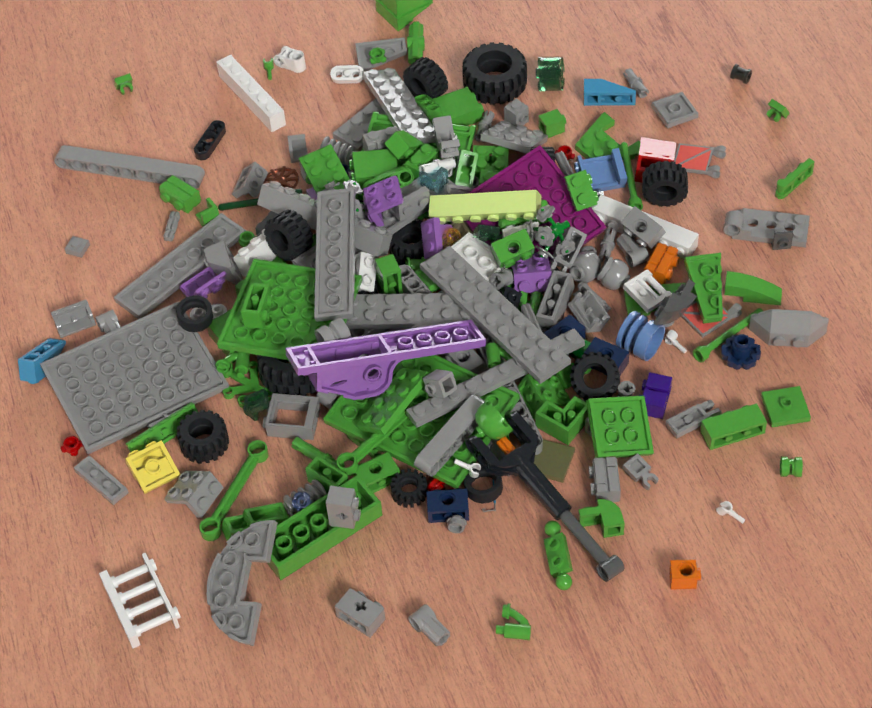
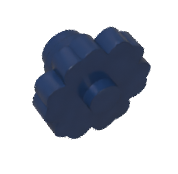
(740, 352)

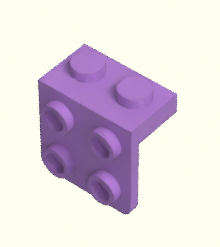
(382, 197)
(432, 236)
(531, 274)
(203, 283)

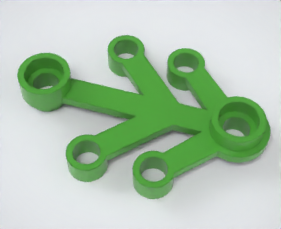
(248, 385)

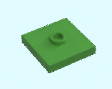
(785, 406)

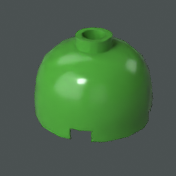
(491, 422)

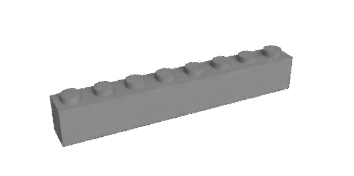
(278, 199)

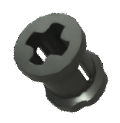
(741, 73)

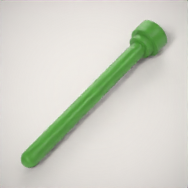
(634, 200)
(702, 353)

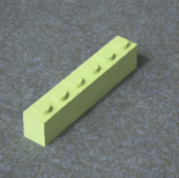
(485, 206)

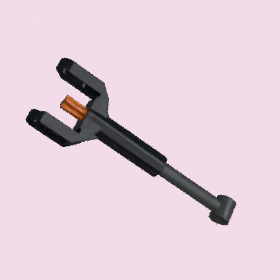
(521, 463)

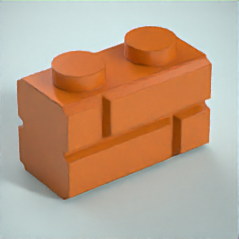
(662, 262)

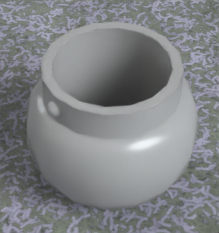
(585, 267)
(613, 274)

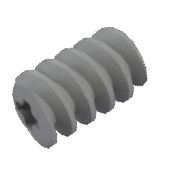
(343, 151)
(315, 491)

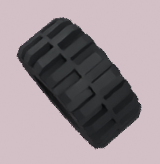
(495, 58)
(282, 378)

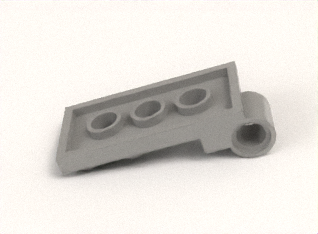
(737, 225)

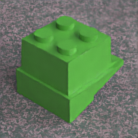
(401, 12)

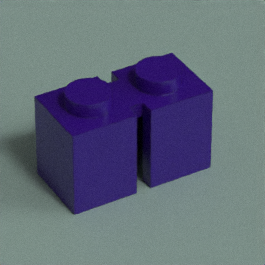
(656, 394)

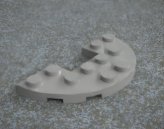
(230, 577)

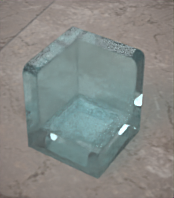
(434, 181)

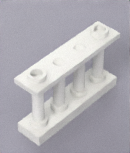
(126, 615)

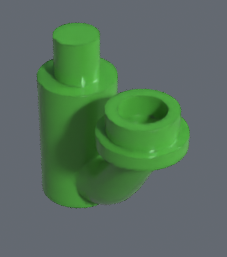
(493, 354)
(241, 365)
(514, 631)

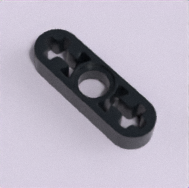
(199, 149)

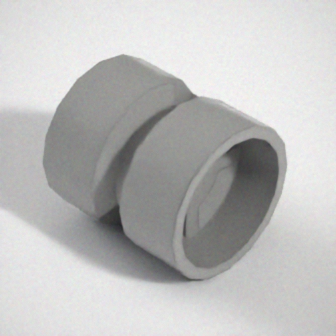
(336, 331)

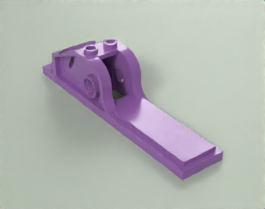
(373, 373)

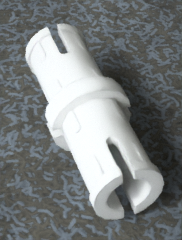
(434, 166)

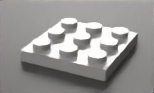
(514, 137)

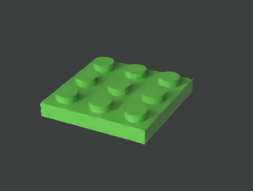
(619, 426)

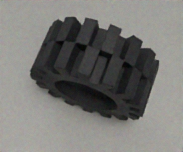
(406, 478)

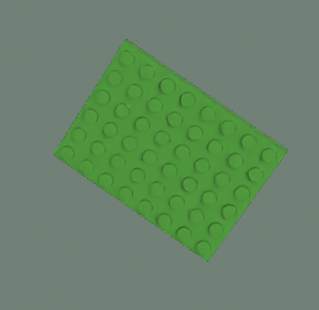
(409, 441)

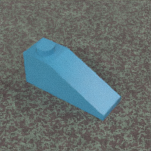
(602, 92)
(29, 364)

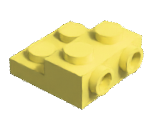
(152, 466)

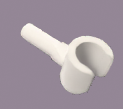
(671, 338)
(469, 467)
(726, 508)

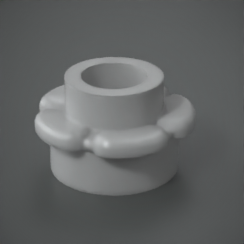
(456, 524)

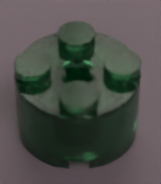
(550, 73)

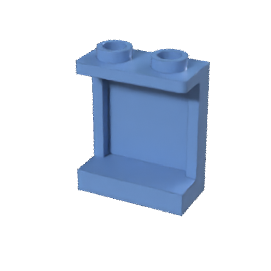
(606, 171)

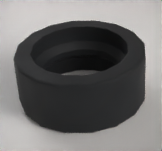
(194, 302)
(483, 496)

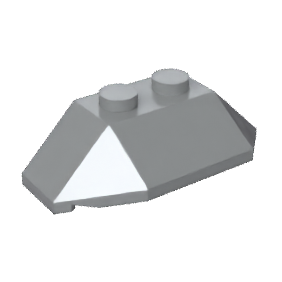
(788, 327)

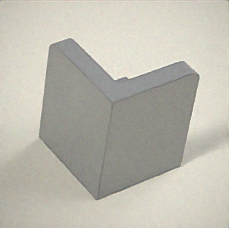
(297, 147)

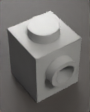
(516, 113)
(440, 383)

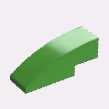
(752, 289)
(252, 515)

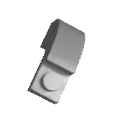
(445, 137)

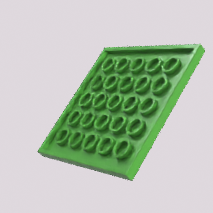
(290, 318)

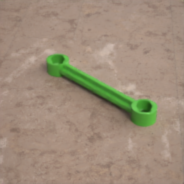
(374, 440)
(234, 490)

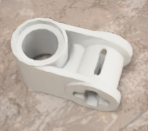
(290, 59)

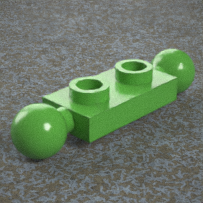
(558, 555)

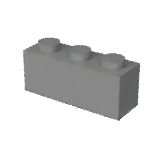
(555, 299)

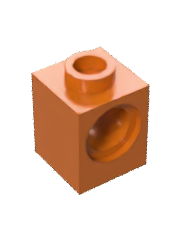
(680, 581)

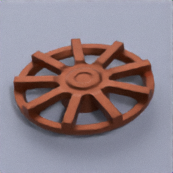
(283, 180)

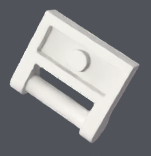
(642, 292)

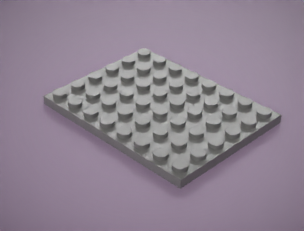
(132, 377)

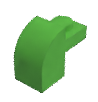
(605, 514)

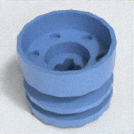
(640, 336)

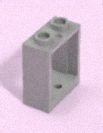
(296, 403)

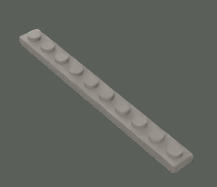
(484, 383)

